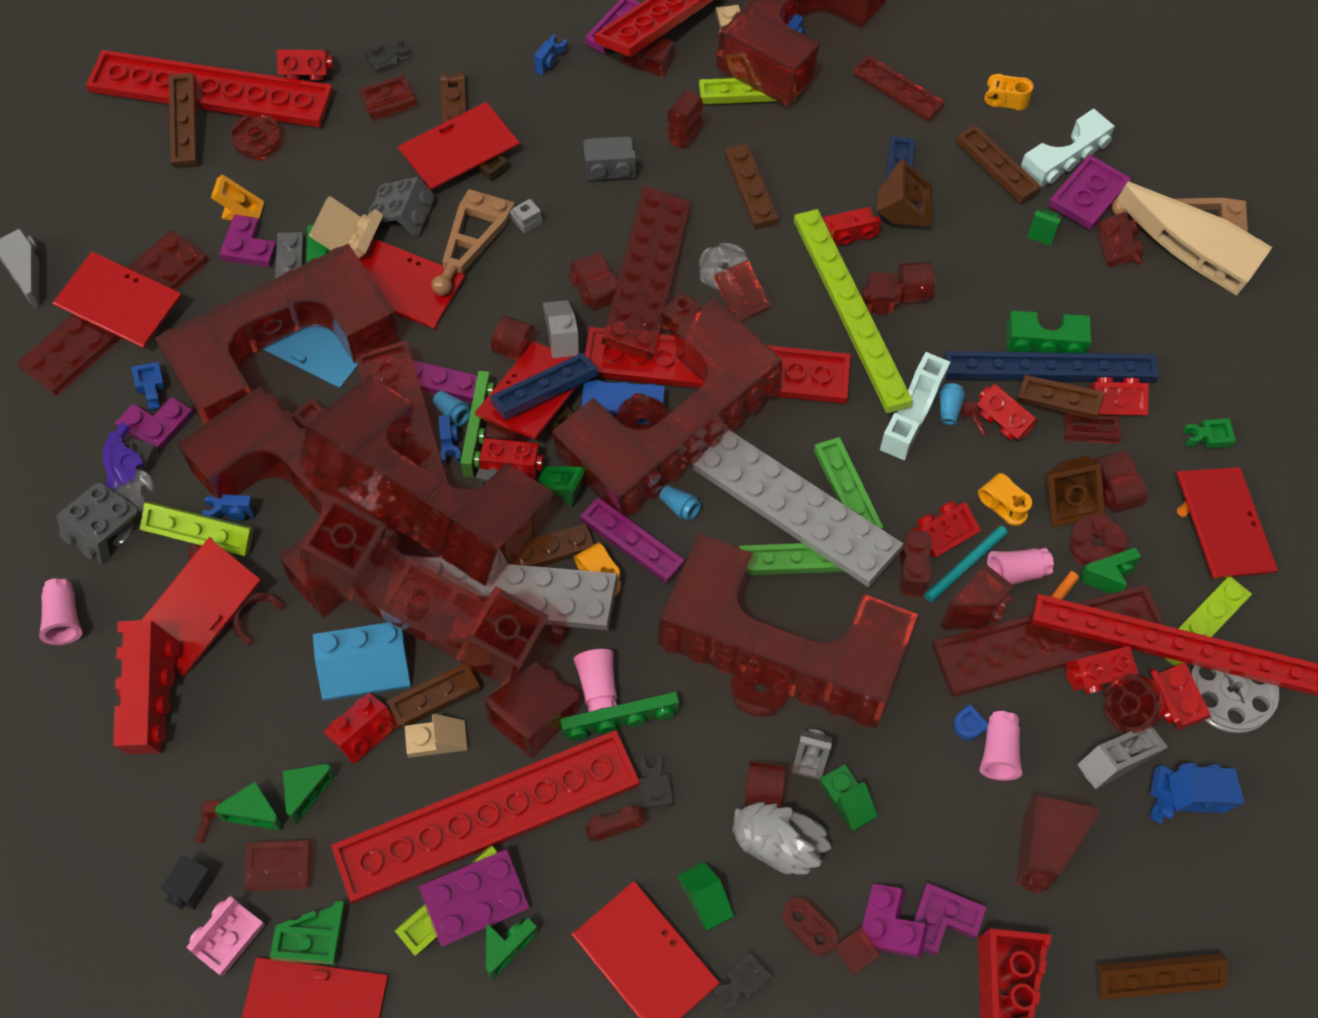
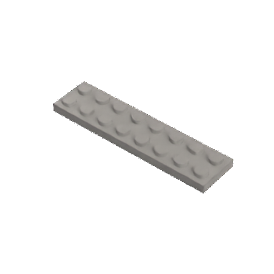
(799, 508)
(565, 595)

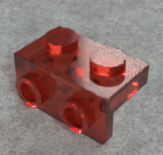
(1120, 240)

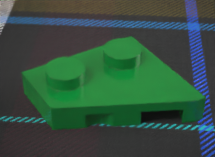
(310, 938)

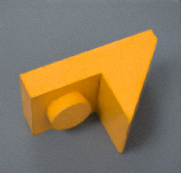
(236, 199)

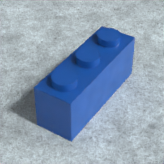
(613, 394)

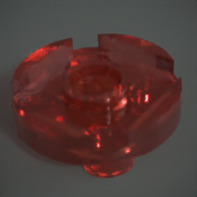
(256, 147)
(641, 407)
(1096, 527)
(755, 703)

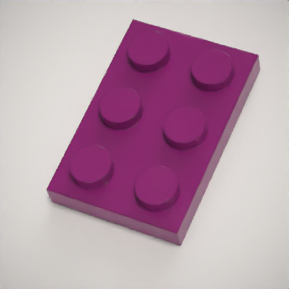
(1089, 192)
(473, 897)

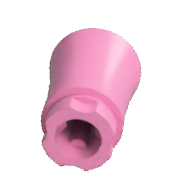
(1021, 564)
(59, 613)
(597, 678)
(1002, 747)

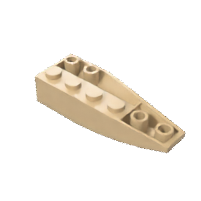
(1197, 237)

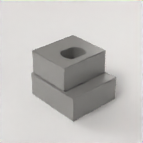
(526, 216)

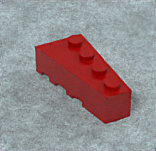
(144, 686)
(1011, 972)

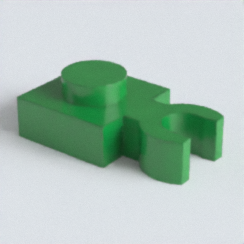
(1214, 432)

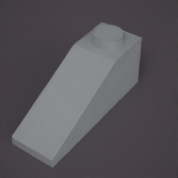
(22, 263)
(561, 328)
(812, 753)
(1120, 756)

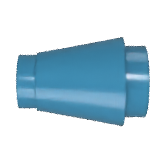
(951, 402)
(452, 406)
(681, 503)

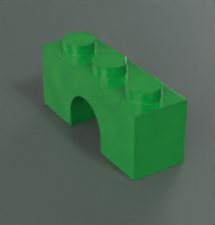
(1027, 335)

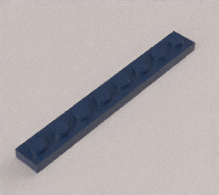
(1050, 366)

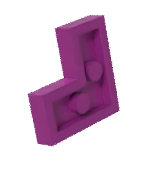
(242, 246)
(161, 427)
(944, 909)
(885, 927)

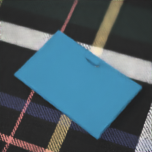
(320, 351)

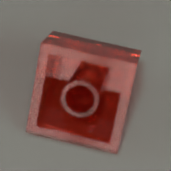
(979, 602)

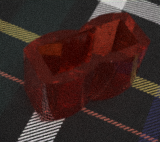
(685, 119)
(594, 280)
(1121, 483)
(915, 563)

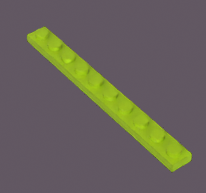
(853, 312)

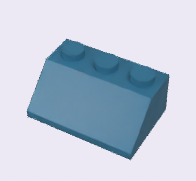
(361, 661)

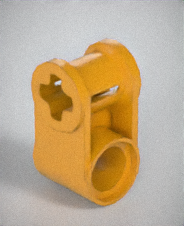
(1011, 93)
(1005, 496)
(597, 560)

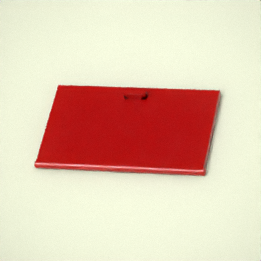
(458, 145)
(408, 283)
(118, 304)
(533, 420)
(1227, 522)
(203, 591)
(647, 968)
(288, 991)

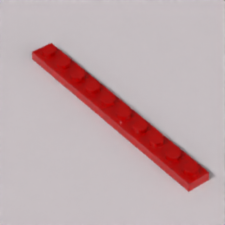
(1176, 644)

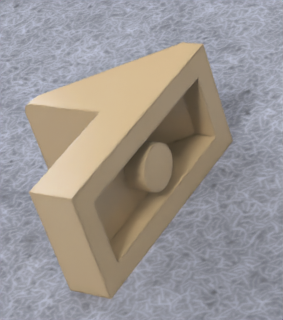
(438, 737)

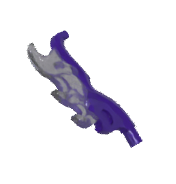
(123, 475)

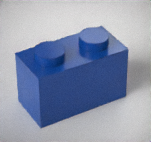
(1205, 789)

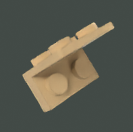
(340, 225)

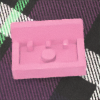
(225, 935)

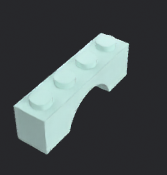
(1048, 162)
(908, 421)

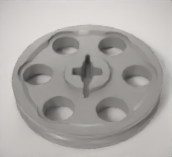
(1237, 701)

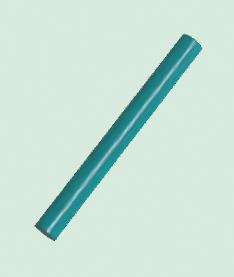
(965, 564)

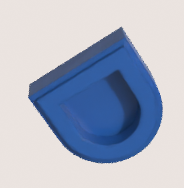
(969, 724)

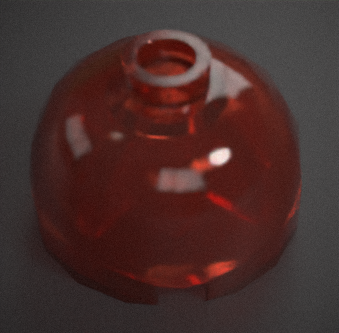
(1134, 703)

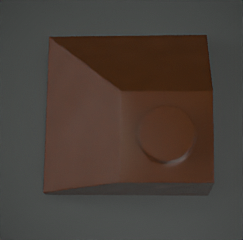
(906, 197)
(1074, 490)

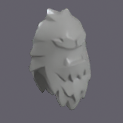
(780, 837)

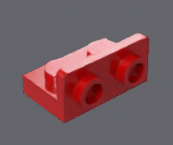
(852, 226)
(1123, 398)
(948, 527)
(1182, 697)

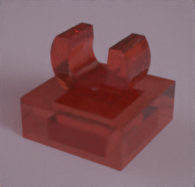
(857, 951)

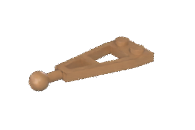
(479, 206)
(1228, 209)

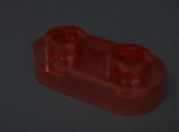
(605, 827)
(811, 926)

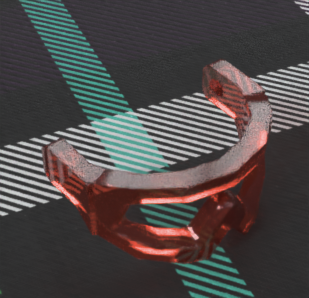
(258, 597)

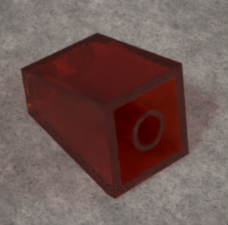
(531, 708)
(1049, 840)

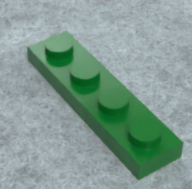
(610, 718)

